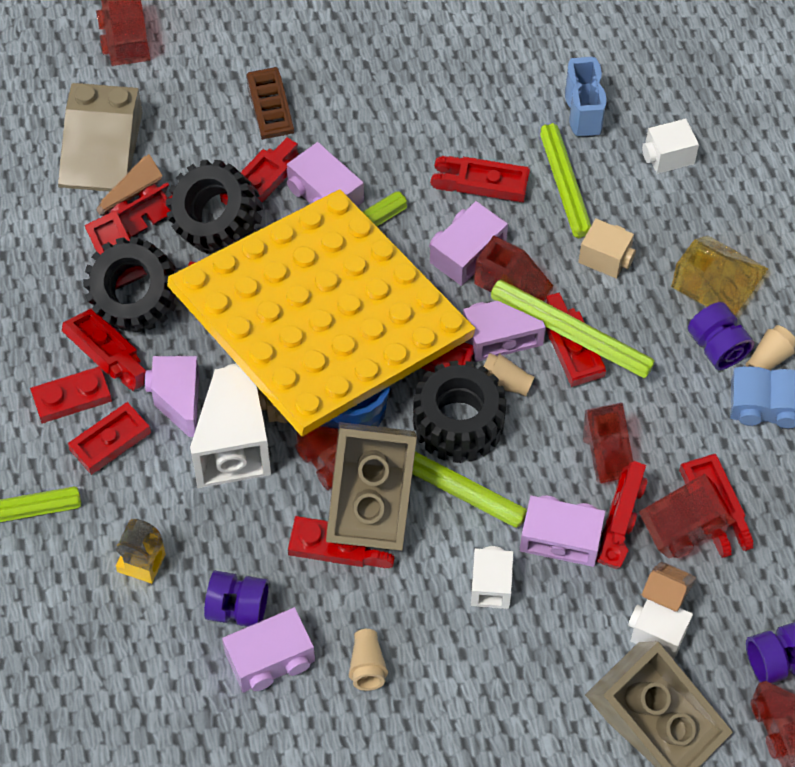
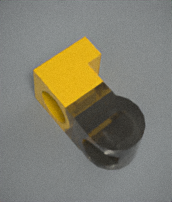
(140, 551)

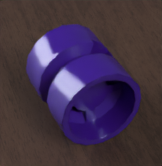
(718, 333)
(250, 598)
(772, 654)

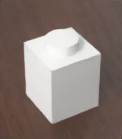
(670, 146)
(492, 577)
(660, 624)

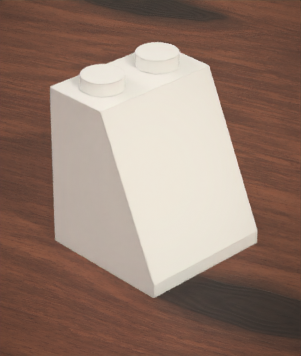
(230, 431)

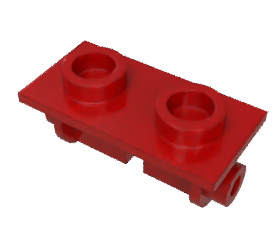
(151, 203)

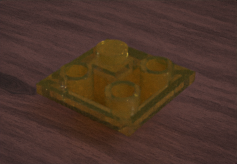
(717, 273)

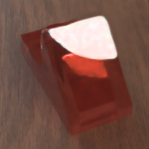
(608, 439)

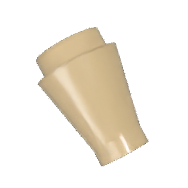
(773, 349)
(509, 375)
(367, 662)

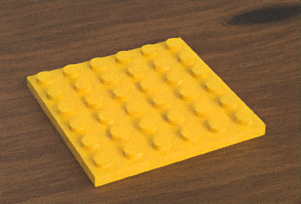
(320, 310)

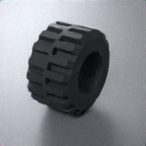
(197, 189)
(111, 265)
(454, 436)

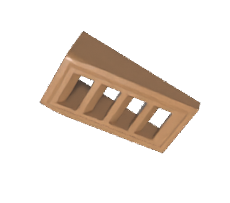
(140, 177)
(668, 586)

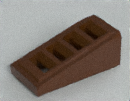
(267, 83)

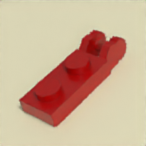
(481, 177)
(713, 469)
(309, 542)

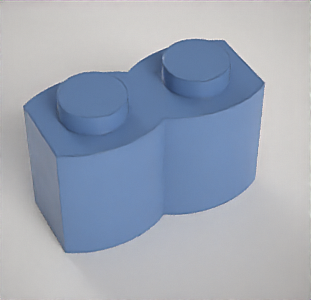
(585, 96)
(763, 396)

